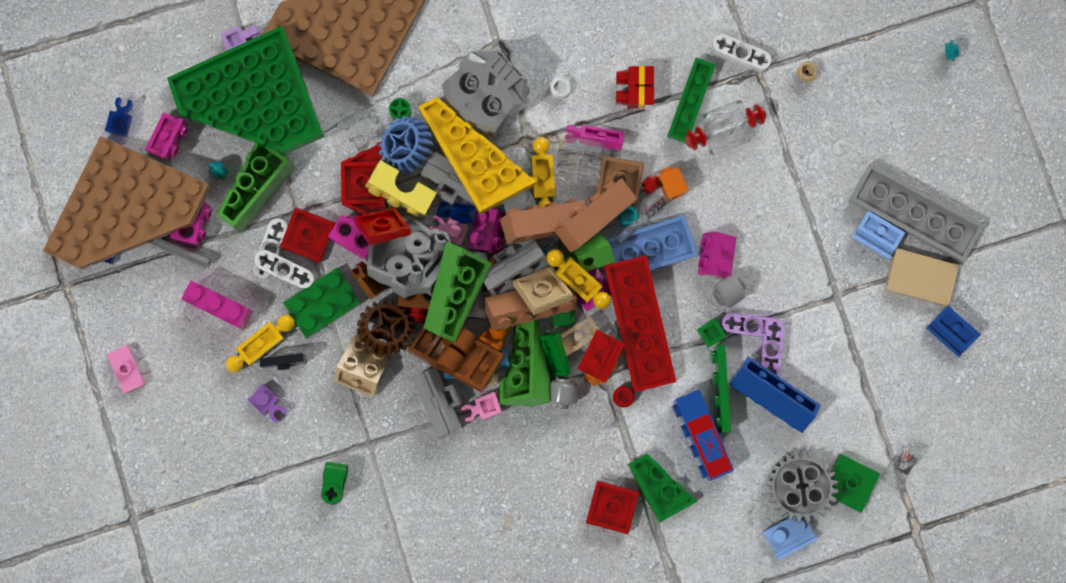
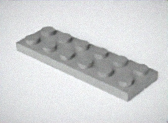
(916, 213)

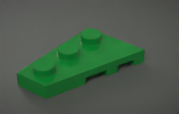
(659, 489)

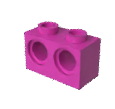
(199, 225)
(351, 241)

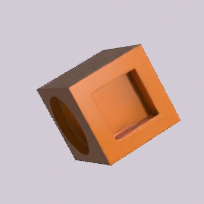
(672, 183)

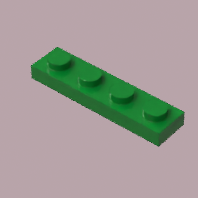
(691, 99)
(720, 379)

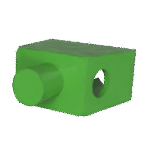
(593, 253)

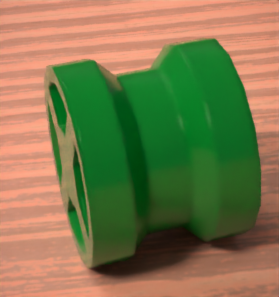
(399, 105)

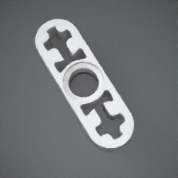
(739, 44)
(270, 232)
(296, 281)

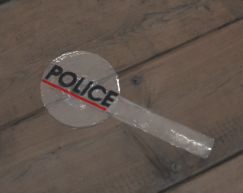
(653, 210)

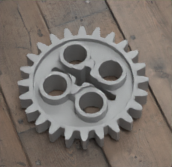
(821, 485)

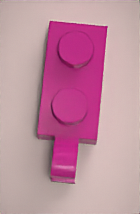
(609, 138)

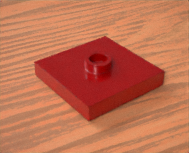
(382, 226)
(307, 235)
(612, 507)

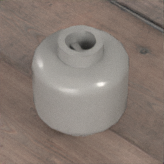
(729, 291)
(563, 392)

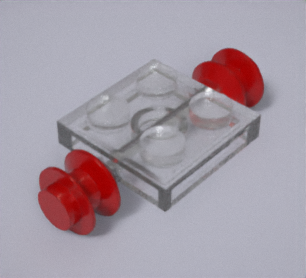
(726, 127)

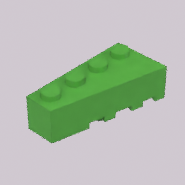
(254, 186)
(455, 290)

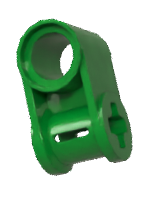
(334, 478)

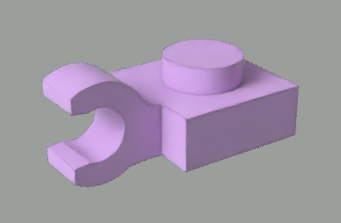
(237, 36)

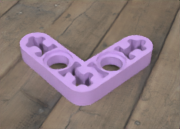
(763, 332)

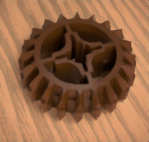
(371, 337)

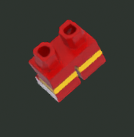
(639, 87)

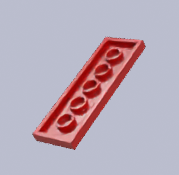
(640, 323)

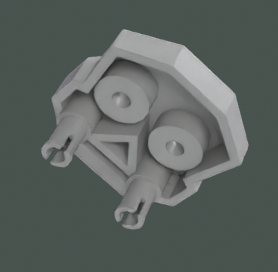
(475, 102)
(418, 263)

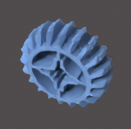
(416, 137)

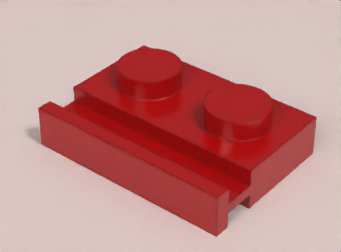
(600, 356)

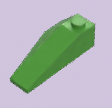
(527, 377)

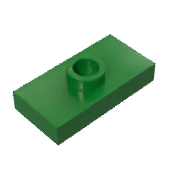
(555, 354)

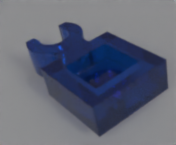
(119, 121)
(459, 212)

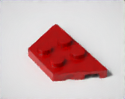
(354, 176)

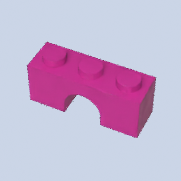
(217, 305)

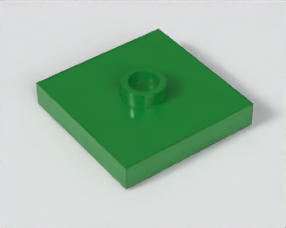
(854, 482)

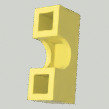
(383, 183)

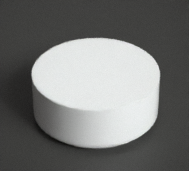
(560, 88)

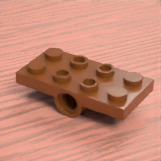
(464, 360)

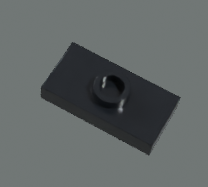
(282, 362)

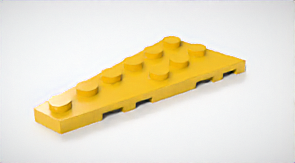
(477, 162)

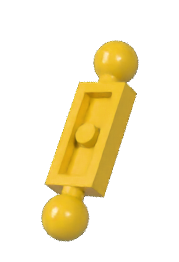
(543, 172)
(578, 279)
(260, 343)

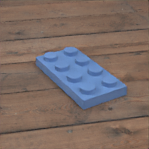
(661, 242)

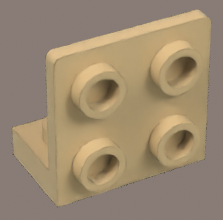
(360, 368)

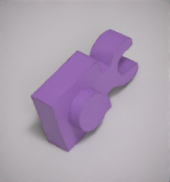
(266, 401)

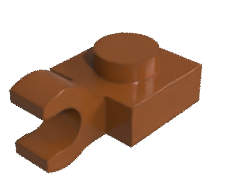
(368, 284)

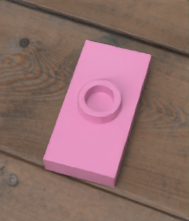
(126, 369)

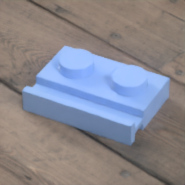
(878, 235)
(789, 536)

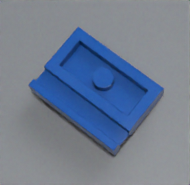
(953, 331)

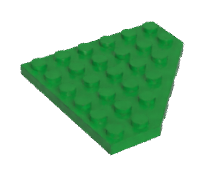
(251, 94)

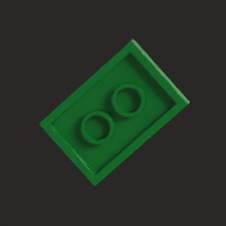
(322, 303)

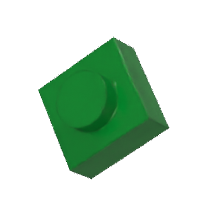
(564, 319)
(711, 333)

